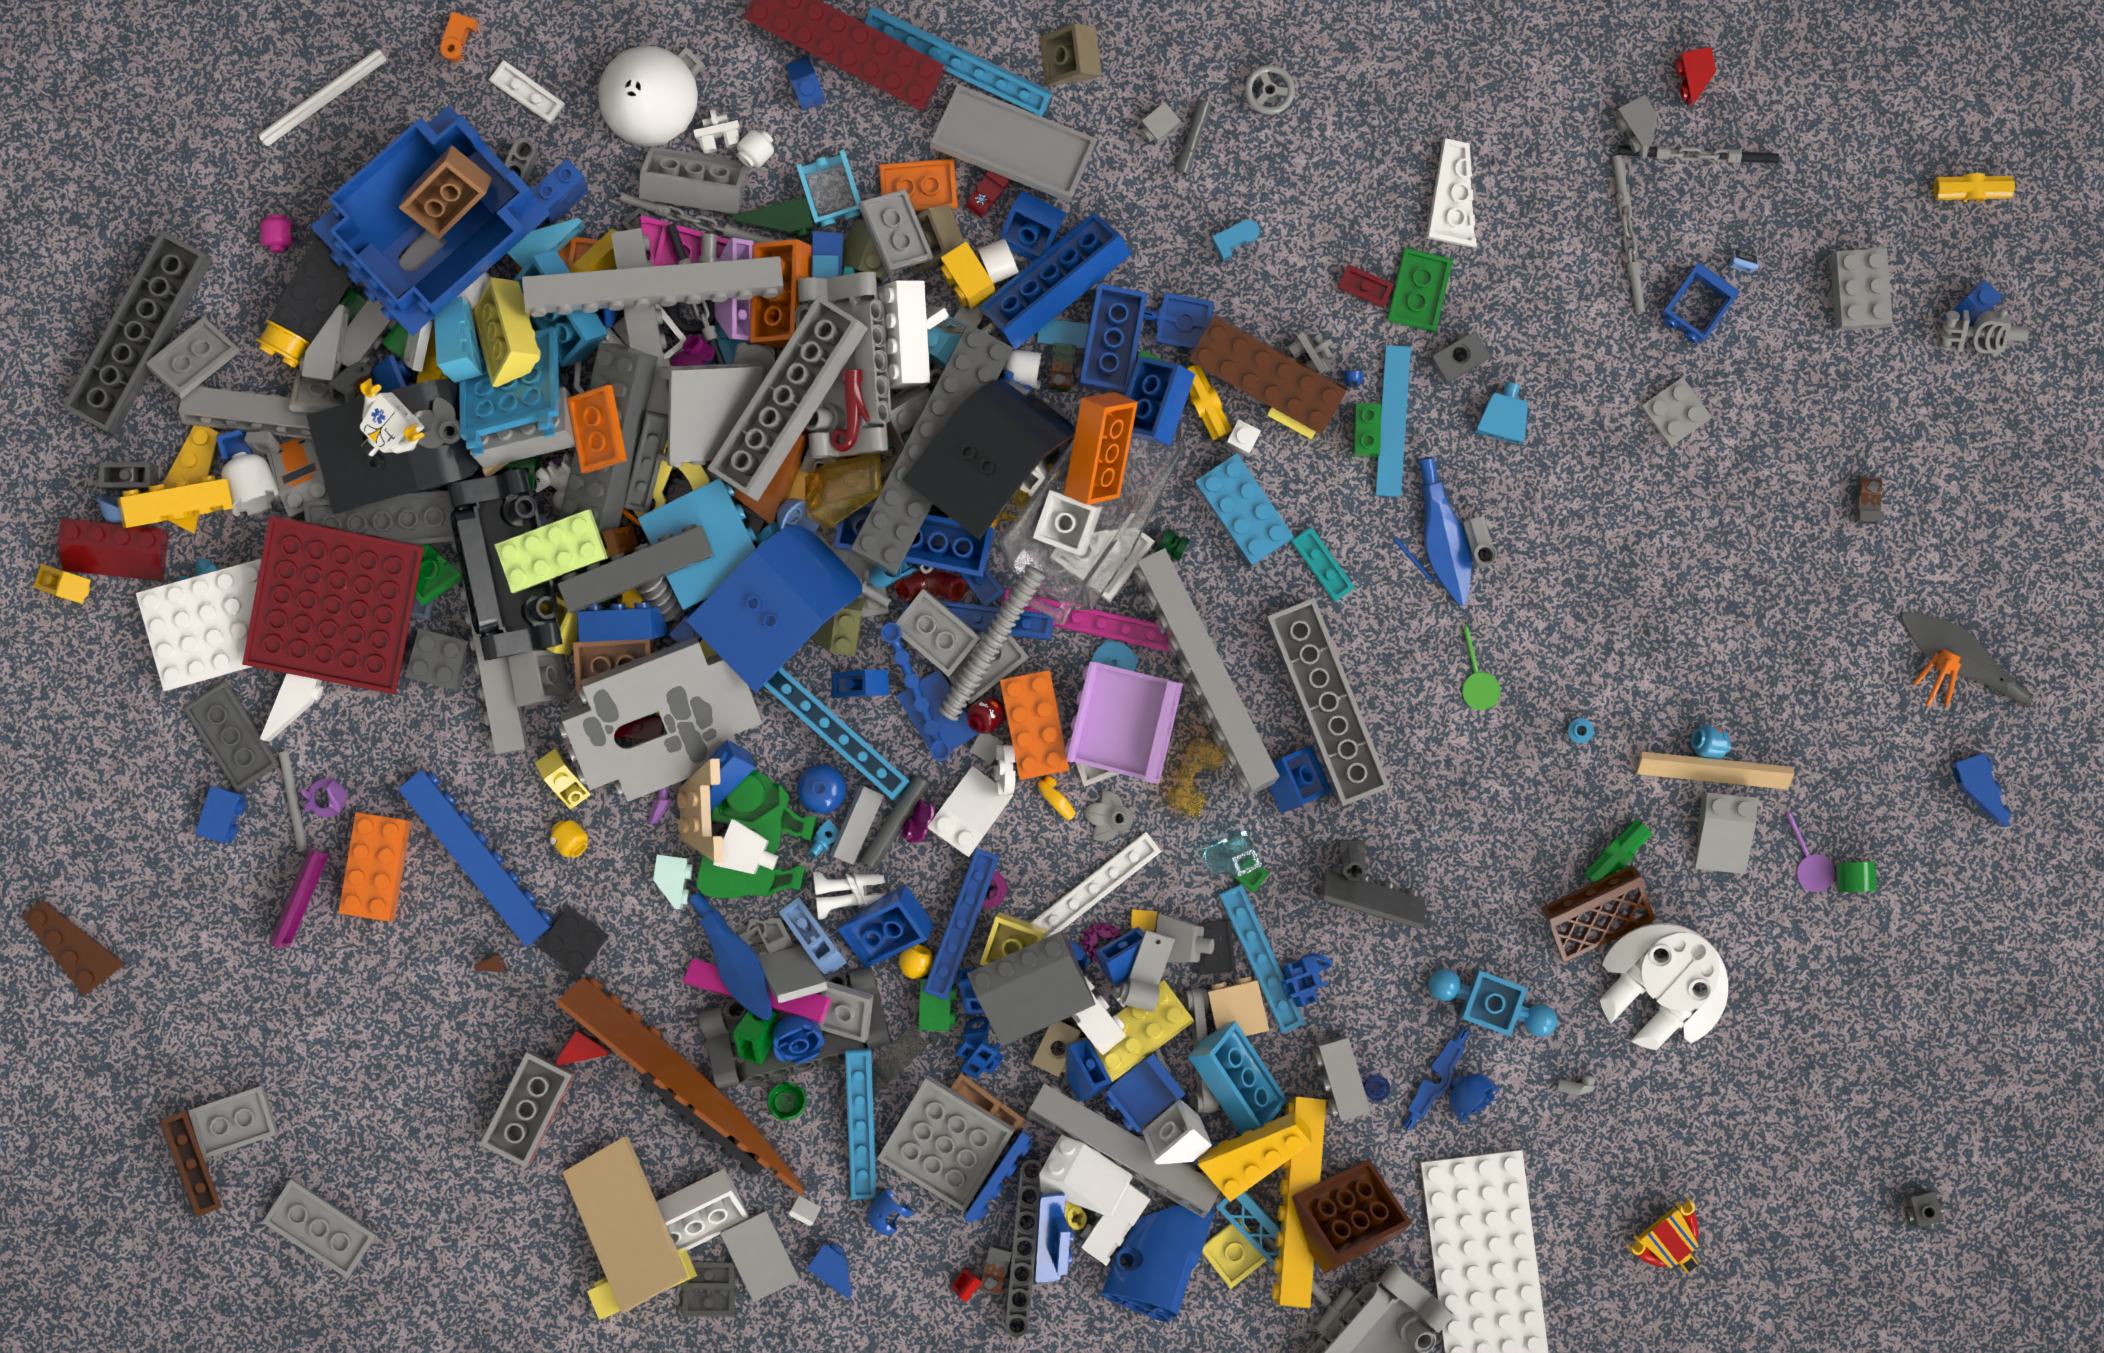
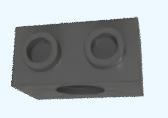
(1448, 367)
(127, 476)

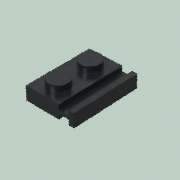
(1223, 956)

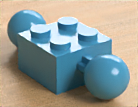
(1493, 1002)

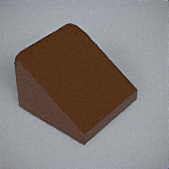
(493, 963)

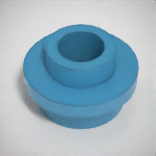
(1572, 730)

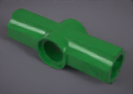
(1619, 852)

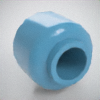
(1711, 742)

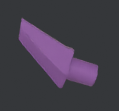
(659, 806)

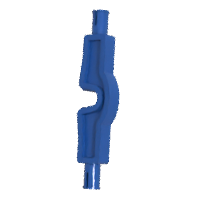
(1444, 1067)

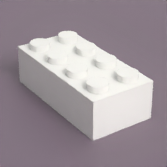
(906, 333)

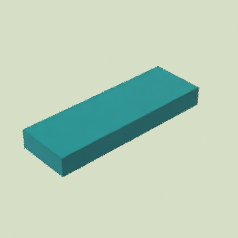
(1322, 564)

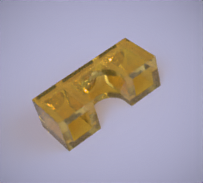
(1202, 756)

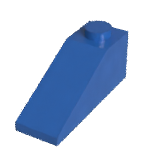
(734, 768)

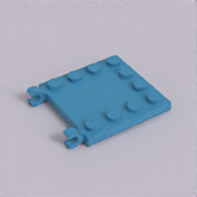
(515, 403)

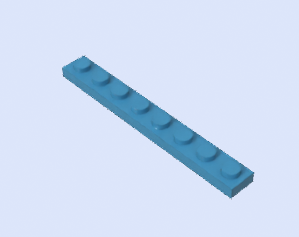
(963, 63)

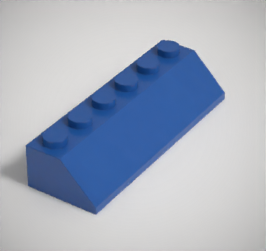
(1055, 280)
(938, 543)

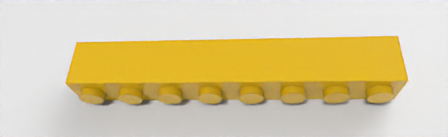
(1302, 1171)

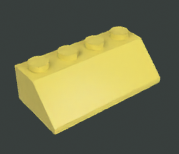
(505, 331)

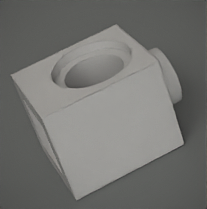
(1160, 124)

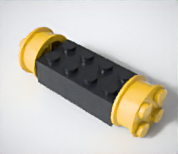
(305, 304)

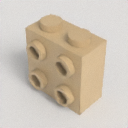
(1240, 1004)

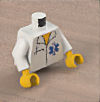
(387, 422)

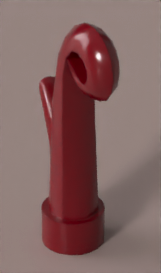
(854, 407)

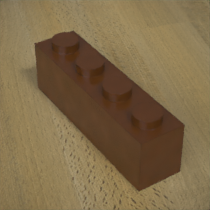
(190, 1164)

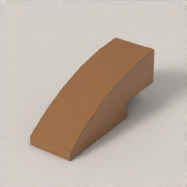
(987, 1101)

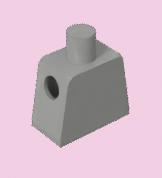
(1188, 939)

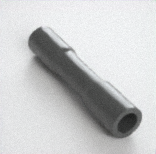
(1197, 123)

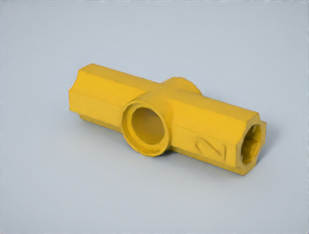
(1974, 187)
(1208, 405)

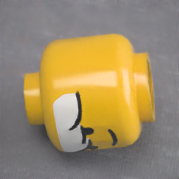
(569, 838)

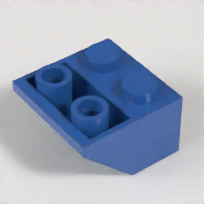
(392, 374)

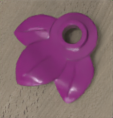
(694, 352)
(916, 829)

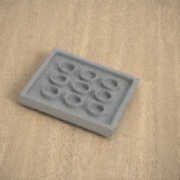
(946, 1143)

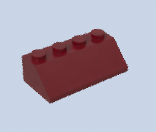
(112, 549)

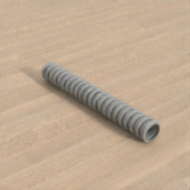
(992, 641)

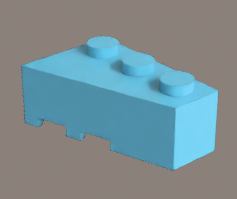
(457, 341)

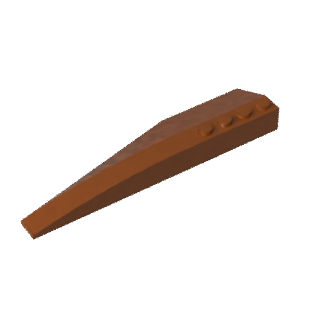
(650, 1053)

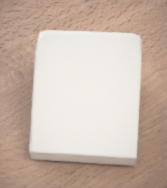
(805, 1211)

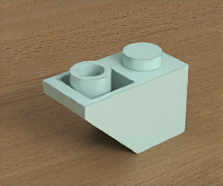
(671, 878)

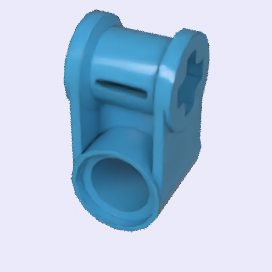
(882, 579)

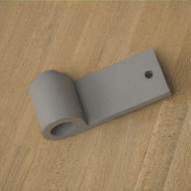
(1144, 978)

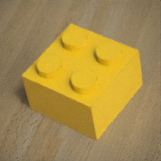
(967, 275)

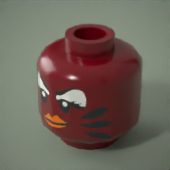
(985, 715)

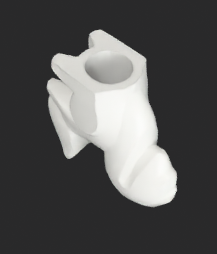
(556, 477)

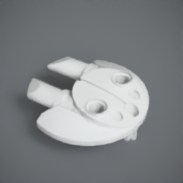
(1668, 980)

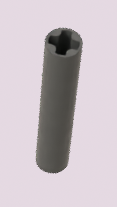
(895, 822)

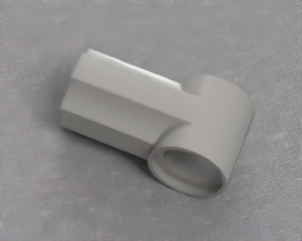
(1479, 539)

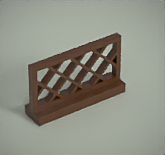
(1593, 898)

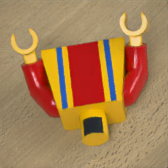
(1670, 1239)

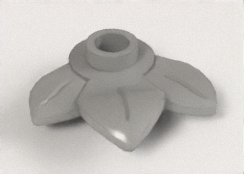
(1105, 814)

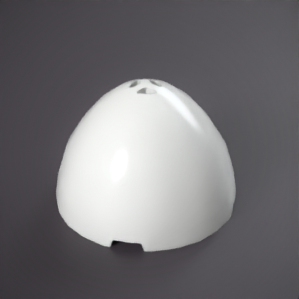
(661, 106)

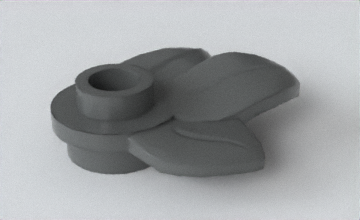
(435, 423)

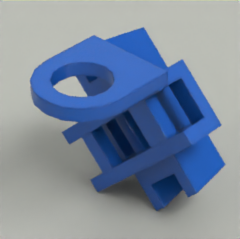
(1297, 978)
(968, 995)
(975, 1040)

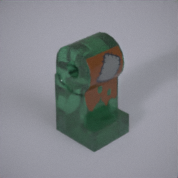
(1062, 367)

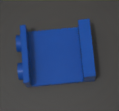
(1143, 1092)

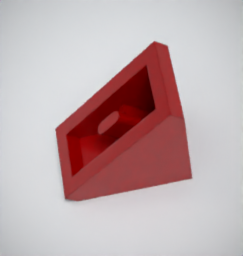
(581, 1048)

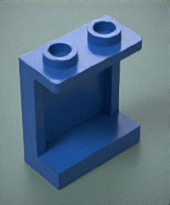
(561, 190)

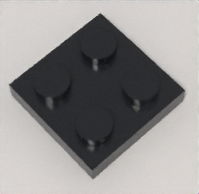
(573, 941)

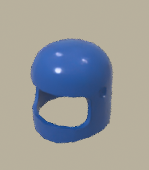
(881, 1209)

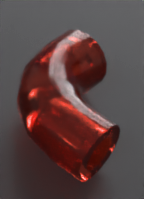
(935, 582)

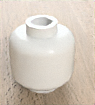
(755, 148)

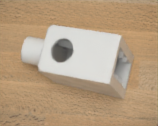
(745, 850)

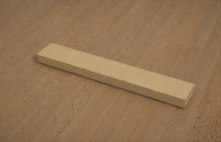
(1715, 770)

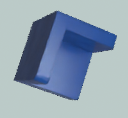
(232, 443)

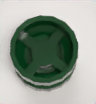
(1173, 544)

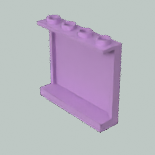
(1123, 721)

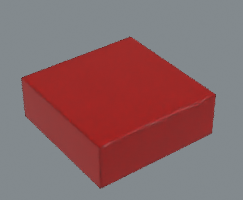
(965, 1284)

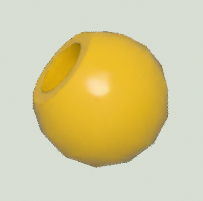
(916, 962)

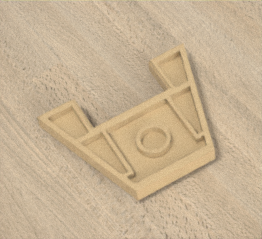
(696, 811)

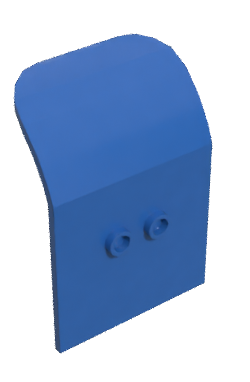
(774, 603)

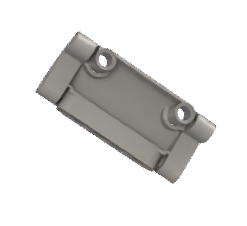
(857, 297)
(1387, 1317)

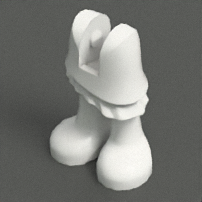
(855, 883)

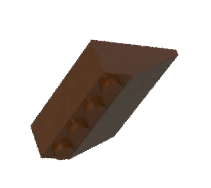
(1349, 1215)

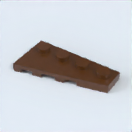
(75, 951)

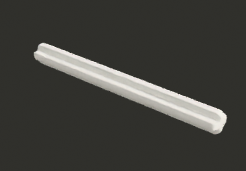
(322, 97)

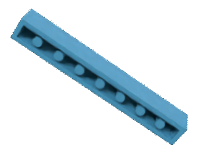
(837, 733)

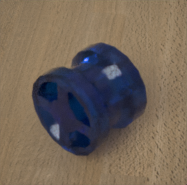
(1374, 1084)

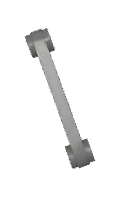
(1196, 1002)

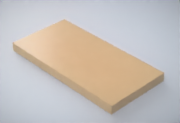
(625, 1224)

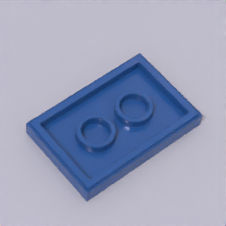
(934, 690)

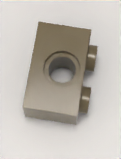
(1045, 1058)

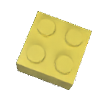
(1009, 936)

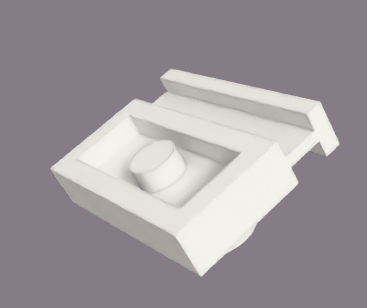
(416, 348)

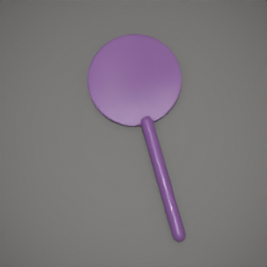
(1815, 870)

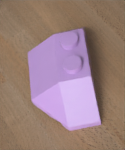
(735, 314)

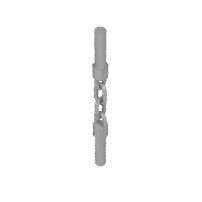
(1623, 200)
(663, 210)

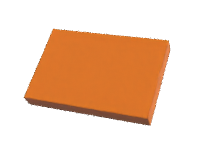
(926, 182)
(596, 429)

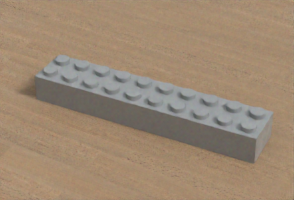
(1205, 673)

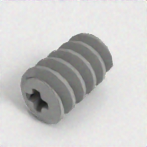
(661, 594)

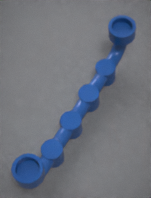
(891, 634)

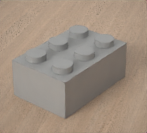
(1861, 289)
(1341, 1078)

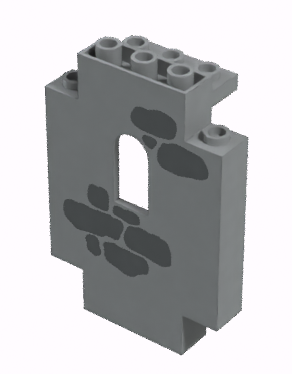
(697, 701)

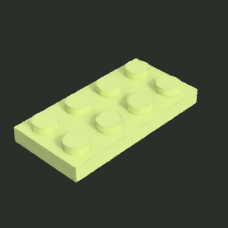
(551, 551)

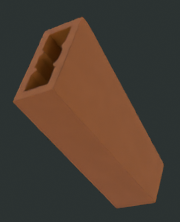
(780, 485)

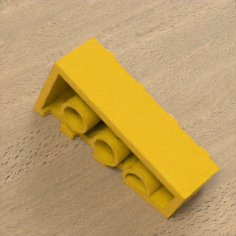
(174, 502)
(1251, 1157)

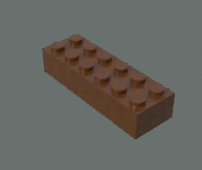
(1268, 374)

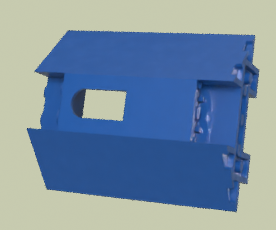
(371, 230)

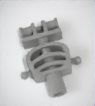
(1987, 325)

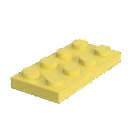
(1145, 1032)

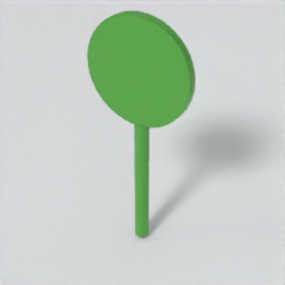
(1479, 689)

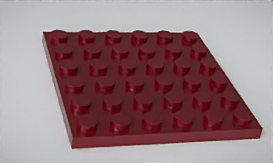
(333, 604)

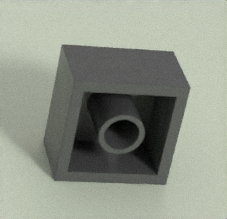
(438, 659)

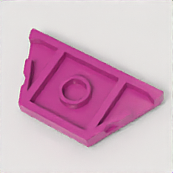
(661, 247)

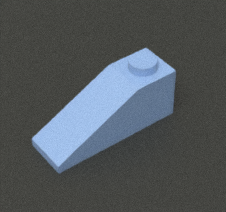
(812, 937)

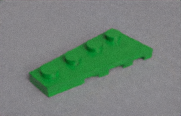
(435, 575)

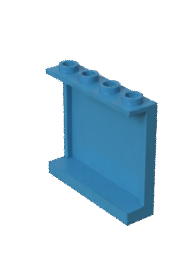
(725, 530)

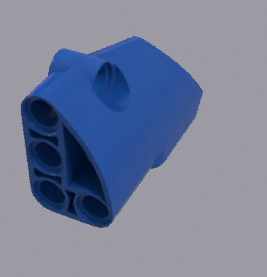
(1160, 1261)

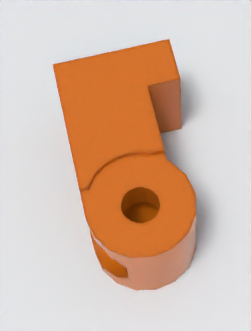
(456, 35)

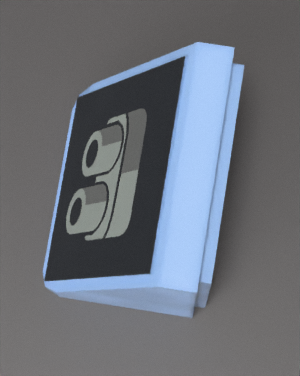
(1744, 261)

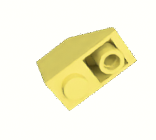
(562, 778)

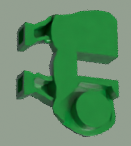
(761, 807)

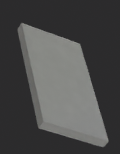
(1013, 143)

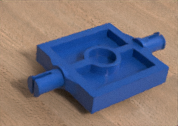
(1181, 320)

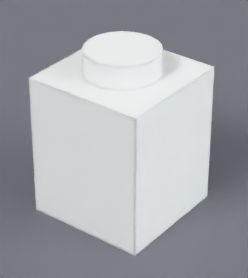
(1243, 437)

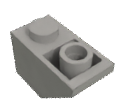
(1639, 123)

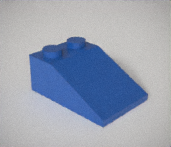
(887, 927)

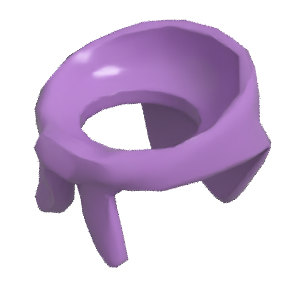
(336, 795)

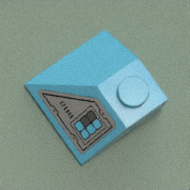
(943, 340)

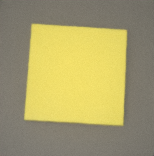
(1232, 1254)

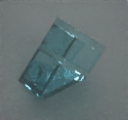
(1232, 856)

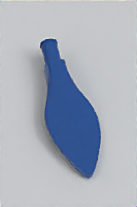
(1444, 536)
(734, 960)

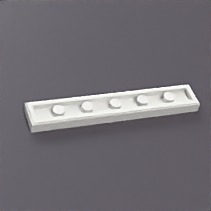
(1098, 885)

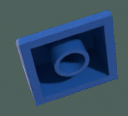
(1031, 226)
(1299, 780)

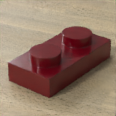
(1365, 286)

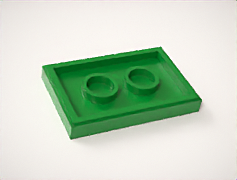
(1419, 289)

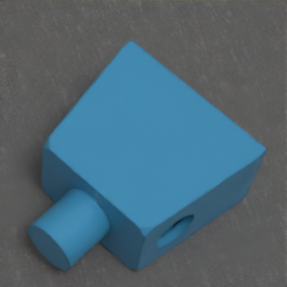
(1504, 416)

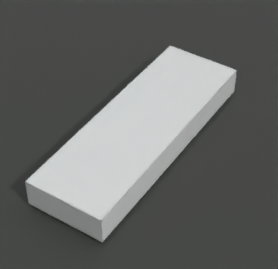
(526, 92)

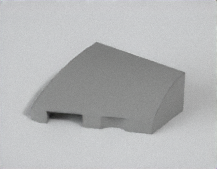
(767, 935)

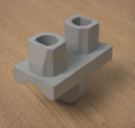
(1305, 344)

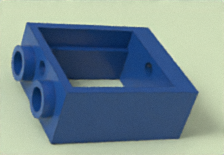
(1712, 282)

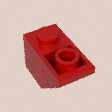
(1696, 71)

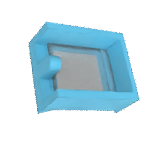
(830, 190)

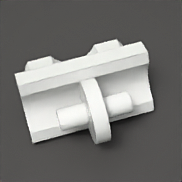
(707, 135)

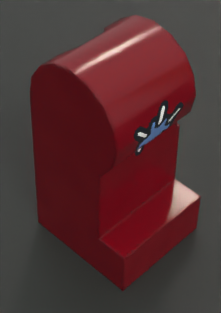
(987, 193)

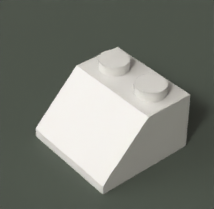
(1067, 523)
(1177, 1135)

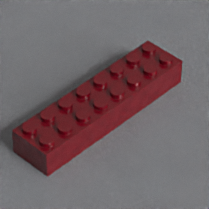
(851, 47)

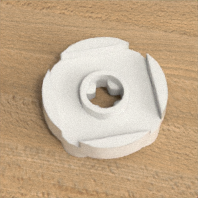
(1004, 770)

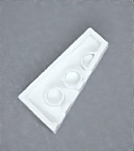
(1451, 207)

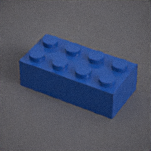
(1112, 339)

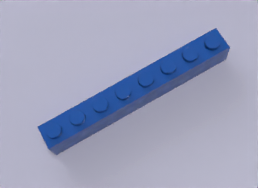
(475, 857)

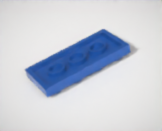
(993, 1185)

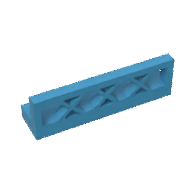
(1260, 1215)

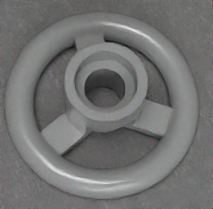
(1269, 98)

